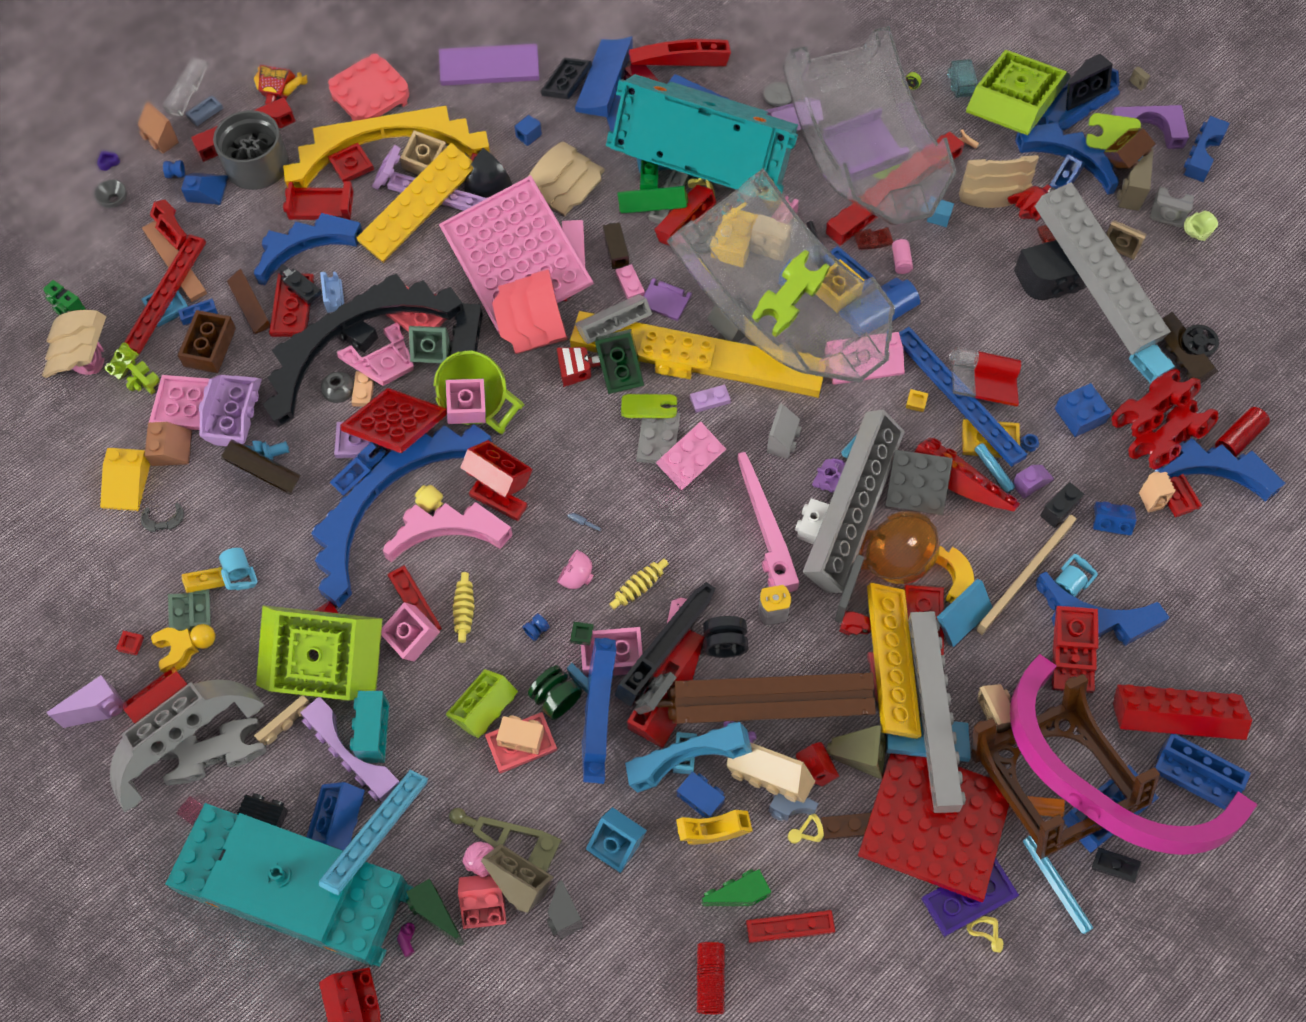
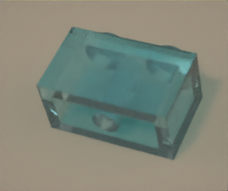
(962, 78)

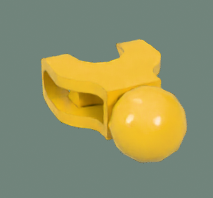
(183, 644)

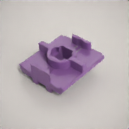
(824, 478)

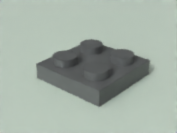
(657, 688)

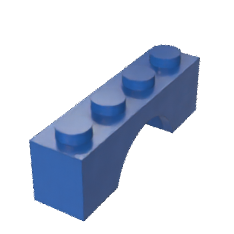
(1200, 162)

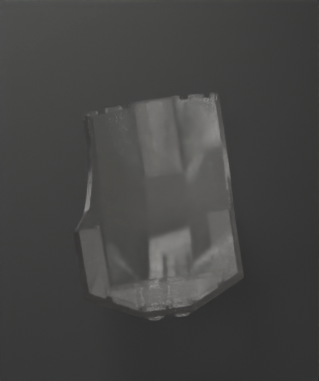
(869, 130)
(741, 253)

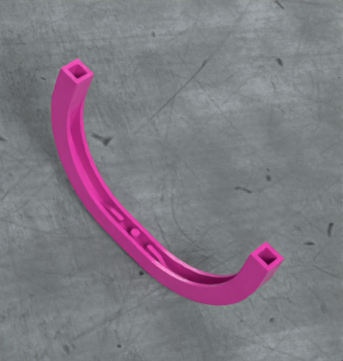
(1095, 804)

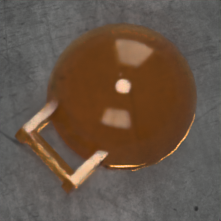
(902, 548)

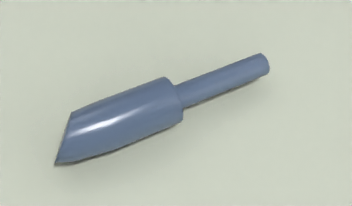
(583, 521)

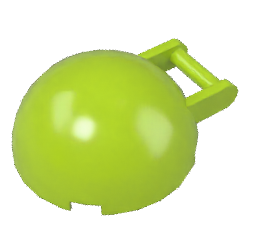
(478, 366)

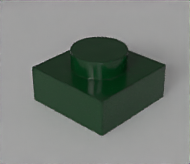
(582, 633)

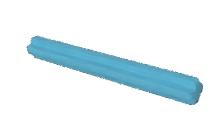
(1059, 887)

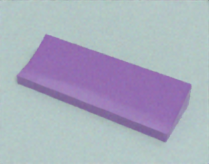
(489, 64)

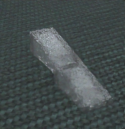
(183, 89)

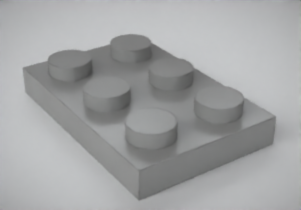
(657, 438)

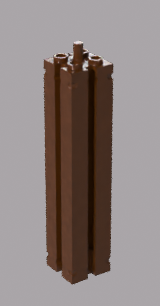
(770, 698)

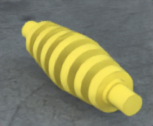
(639, 583)
(463, 607)

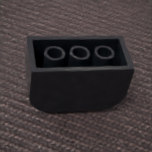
(1047, 272)

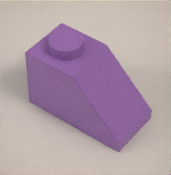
(1031, 480)

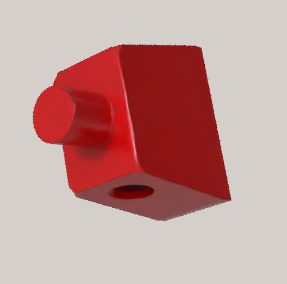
(818, 763)

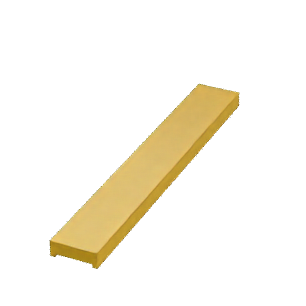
(730, 361)

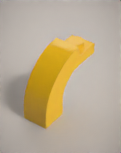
(959, 569)
(715, 828)

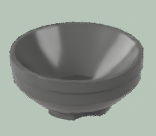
(109, 189)
(340, 392)

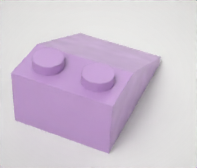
(89, 704)

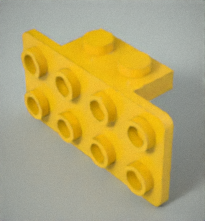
(675, 353)

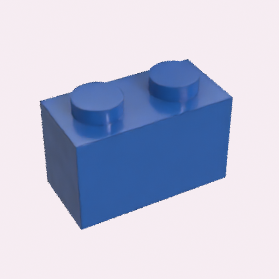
(700, 795)

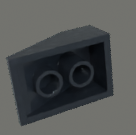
(1089, 81)

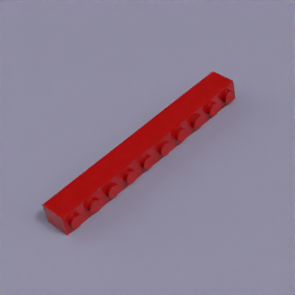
(855, 218)

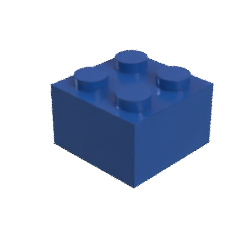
(1083, 410)

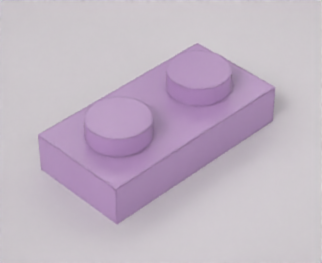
(710, 398)

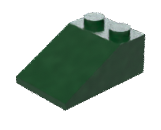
(619, 361)
(429, 906)

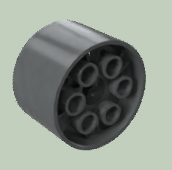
(259, 141)

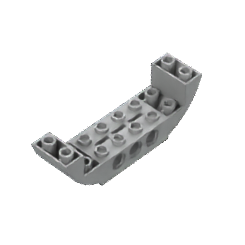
(168, 726)

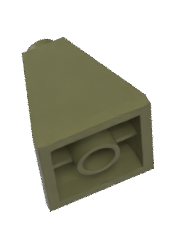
(861, 750)

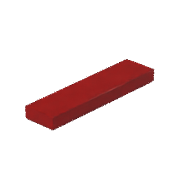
(410, 593)
(790, 926)

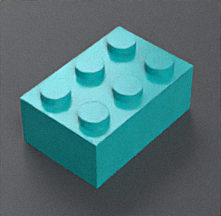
(370, 726)

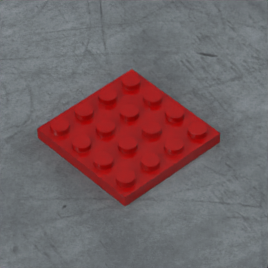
(394, 420)

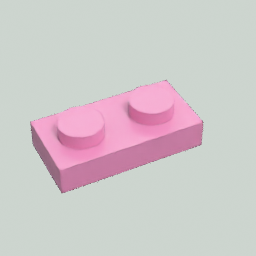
(629, 281)

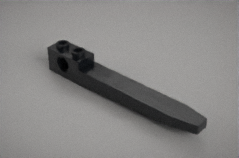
(663, 645)

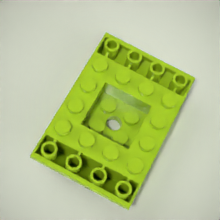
(1017, 92)
(345, 646)

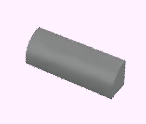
(613, 318)

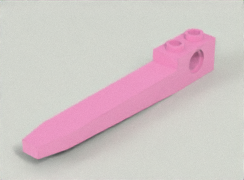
(778, 555)

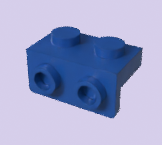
(1114, 518)

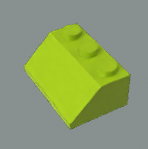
(482, 703)

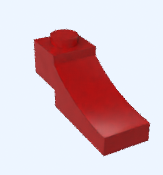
(166, 223)

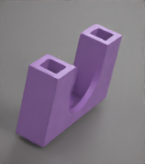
(1167, 118)

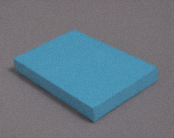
(965, 612)

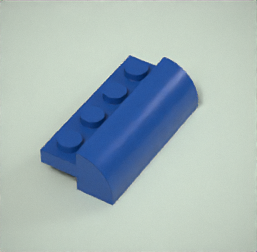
(902, 295)
(1200, 771)

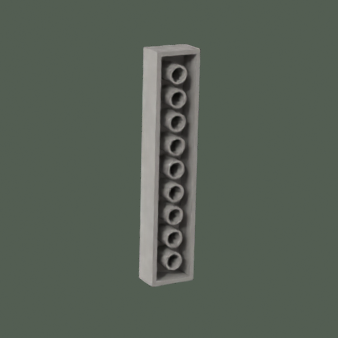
(1102, 268)
(853, 502)

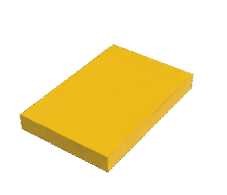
(971, 437)

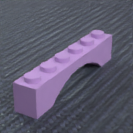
(323, 721)

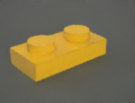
(202, 580)

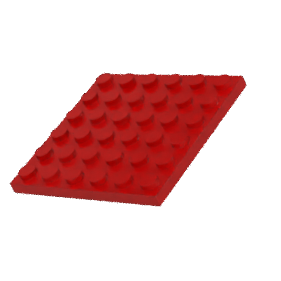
(938, 848)

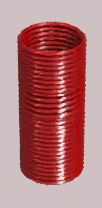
(1244, 430)
(710, 980)

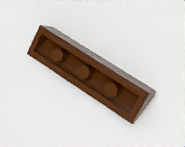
(248, 302)

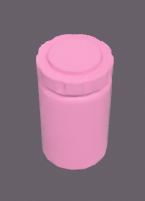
(902, 256)

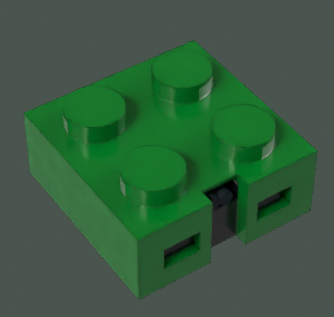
(62, 299)

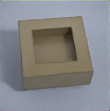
(1139, 78)

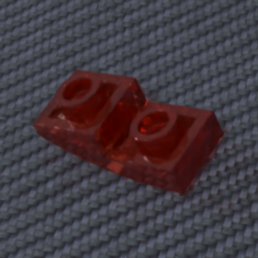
(871, 240)

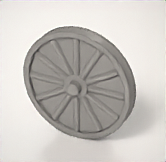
(777, 94)

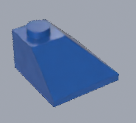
(204, 188)

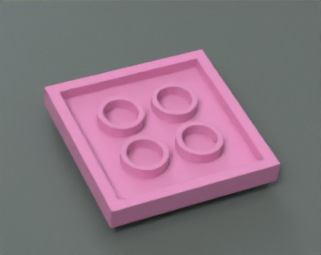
(179, 401)

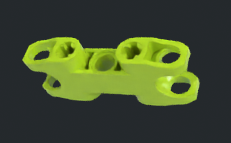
(798, 282)

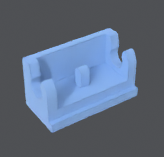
(332, 291)

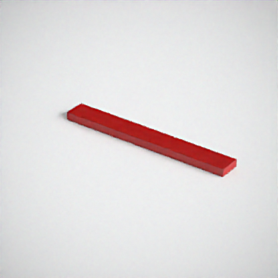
(164, 293)

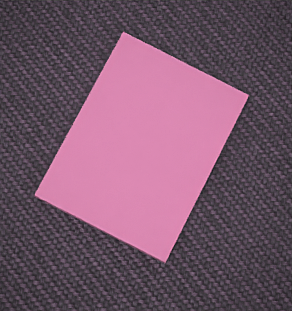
(512, 239)

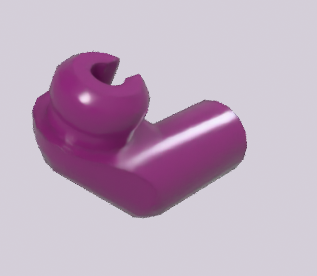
(404, 939)

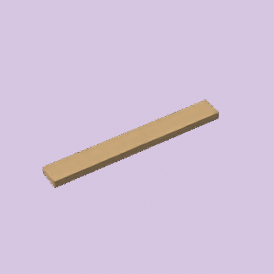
(1026, 574)

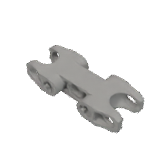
(227, 747)

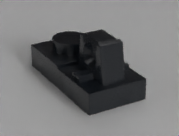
(1116, 865)

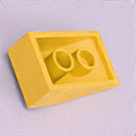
(123, 479)

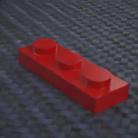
(508, 506)

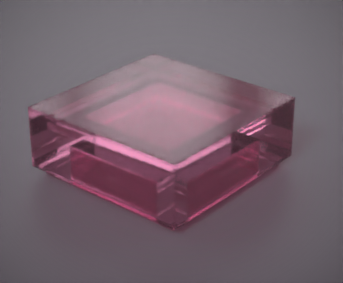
(190, 810)

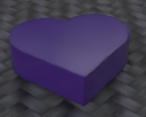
(107, 160)

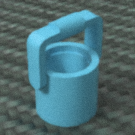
(236, 567)
(1074, 579)

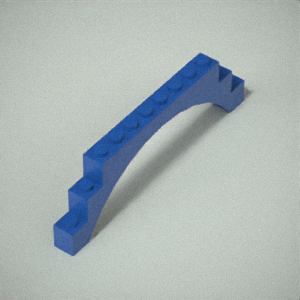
(339, 526)

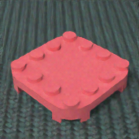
(369, 88)

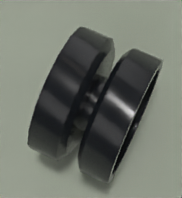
(725, 636)

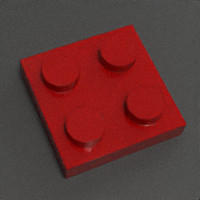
(350, 162)

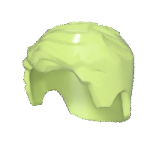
(1200, 225)

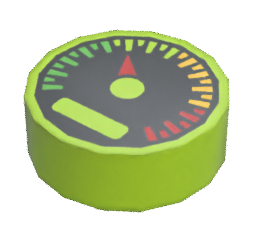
(913, 80)

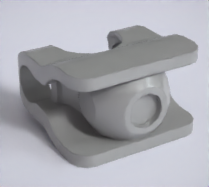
(1170, 209)

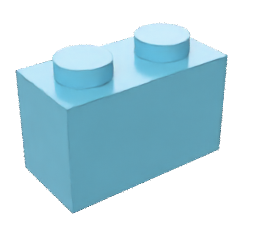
(1151, 362)

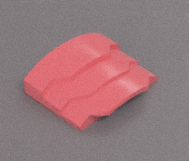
(529, 313)

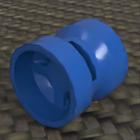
(174, 169)
(536, 627)

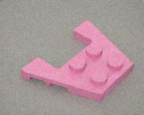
(384, 364)

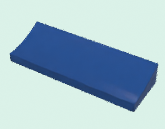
(603, 77)

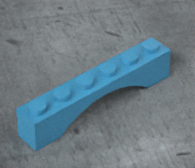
(650, 769)

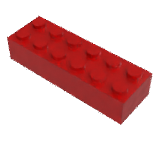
(1182, 712)

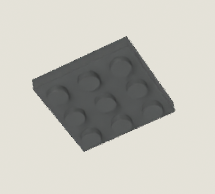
(919, 482)

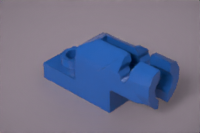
(356, 468)

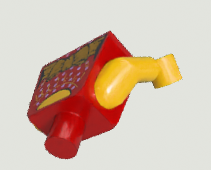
(277, 82)

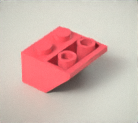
(481, 902)

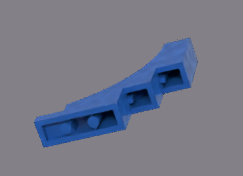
(596, 710)

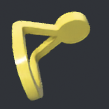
(693, 182)
(795, 835)
(997, 943)

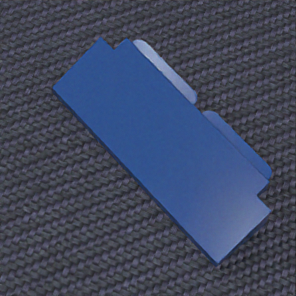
(1058, 113)

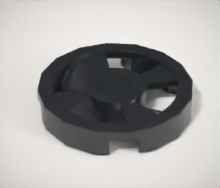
(1199, 340)

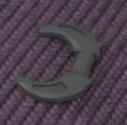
(172, 523)

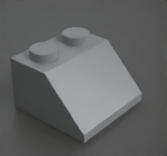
(783, 433)

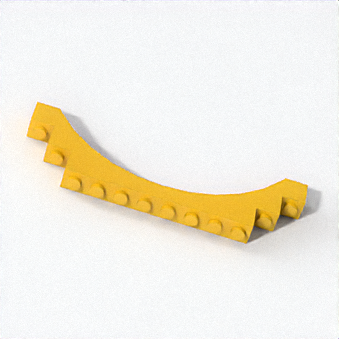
(339, 136)

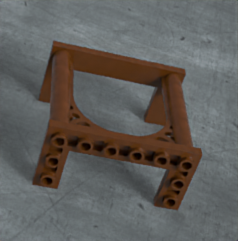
(1074, 708)

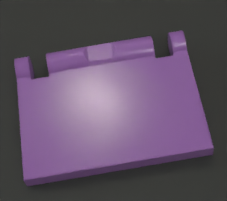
(666, 299)

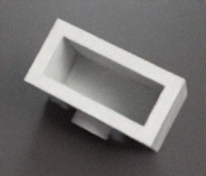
(812, 520)

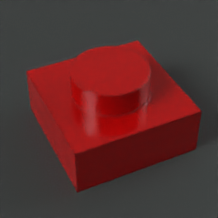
(130, 643)

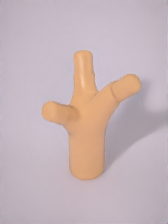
(966, 139)

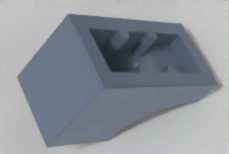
(783, 808)

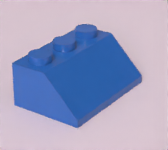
(336, 814)

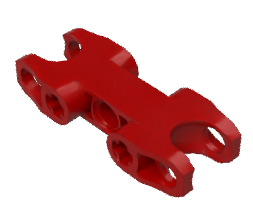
(1162, 395)
(1179, 426)

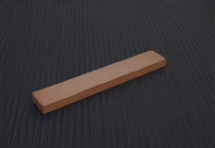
(168, 252)

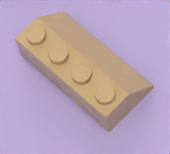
(773, 772)

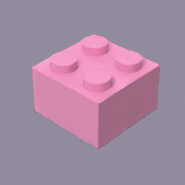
(465, 401)
(409, 632)

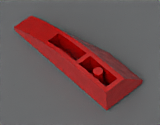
(683, 53)
(967, 480)
(655, 724)
(350, 997)

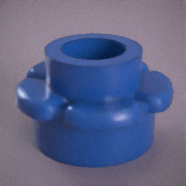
(1031, 438)

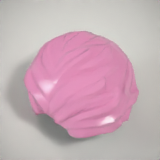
(473, 857)

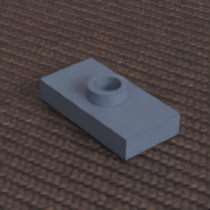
(204, 110)

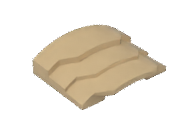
(565, 177)
(992, 182)
(73, 340)

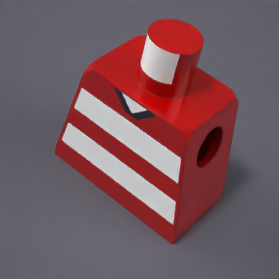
(575, 364)

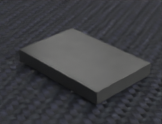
(849, 588)

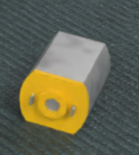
(774, 604)

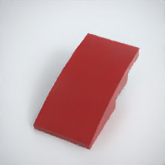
(1075, 645)

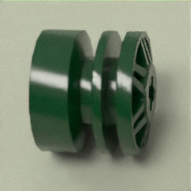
(555, 692)

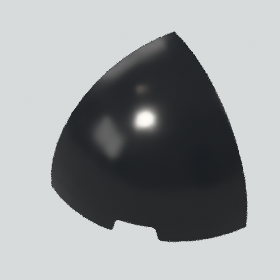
(487, 176)

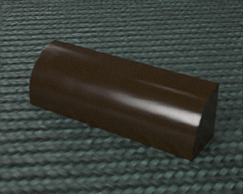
(260, 466)

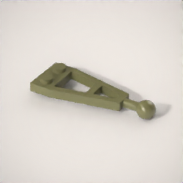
(543, 851)

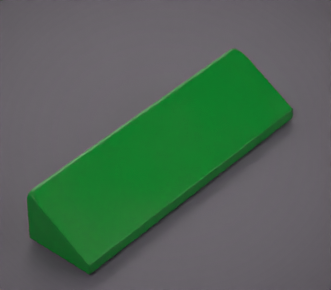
(652, 199)

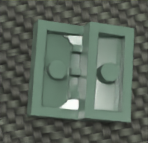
(189, 610)

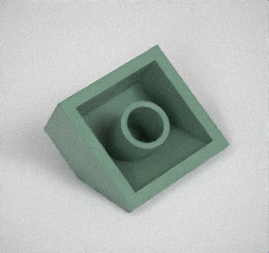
(428, 344)

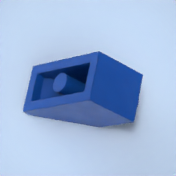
(1068, 171)

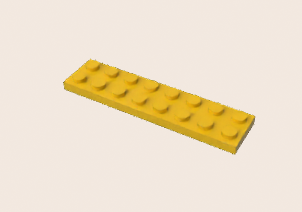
(416, 202)
(893, 661)

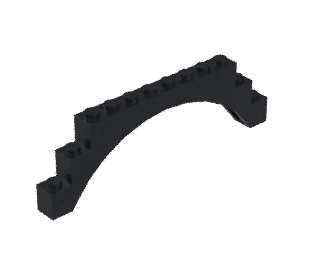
(380, 299)

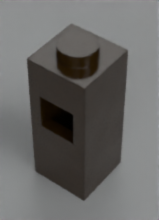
(615, 245)

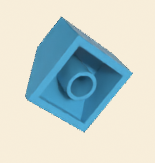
(615, 839)

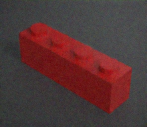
(699, 201)

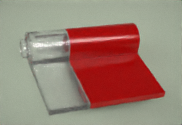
(985, 376)

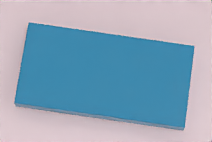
(916, 747)

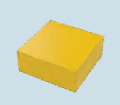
(917, 400)

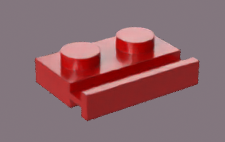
(1184, 498)

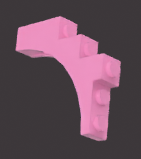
(421, 526)

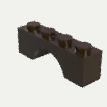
(1197, 365)

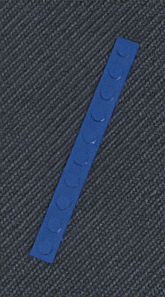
(968, 406)

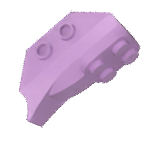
(228, 408)

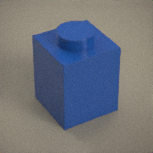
(528, 130)

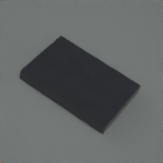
(566, 78)

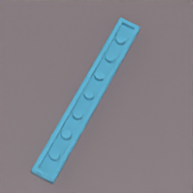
(372, 833)

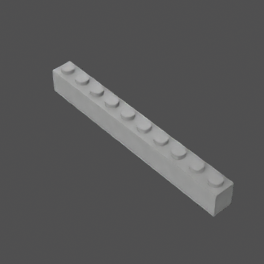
(935, 713)

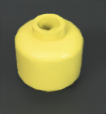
(429, 498)

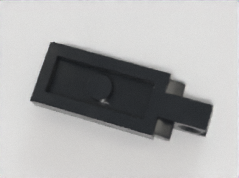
(299, 284)

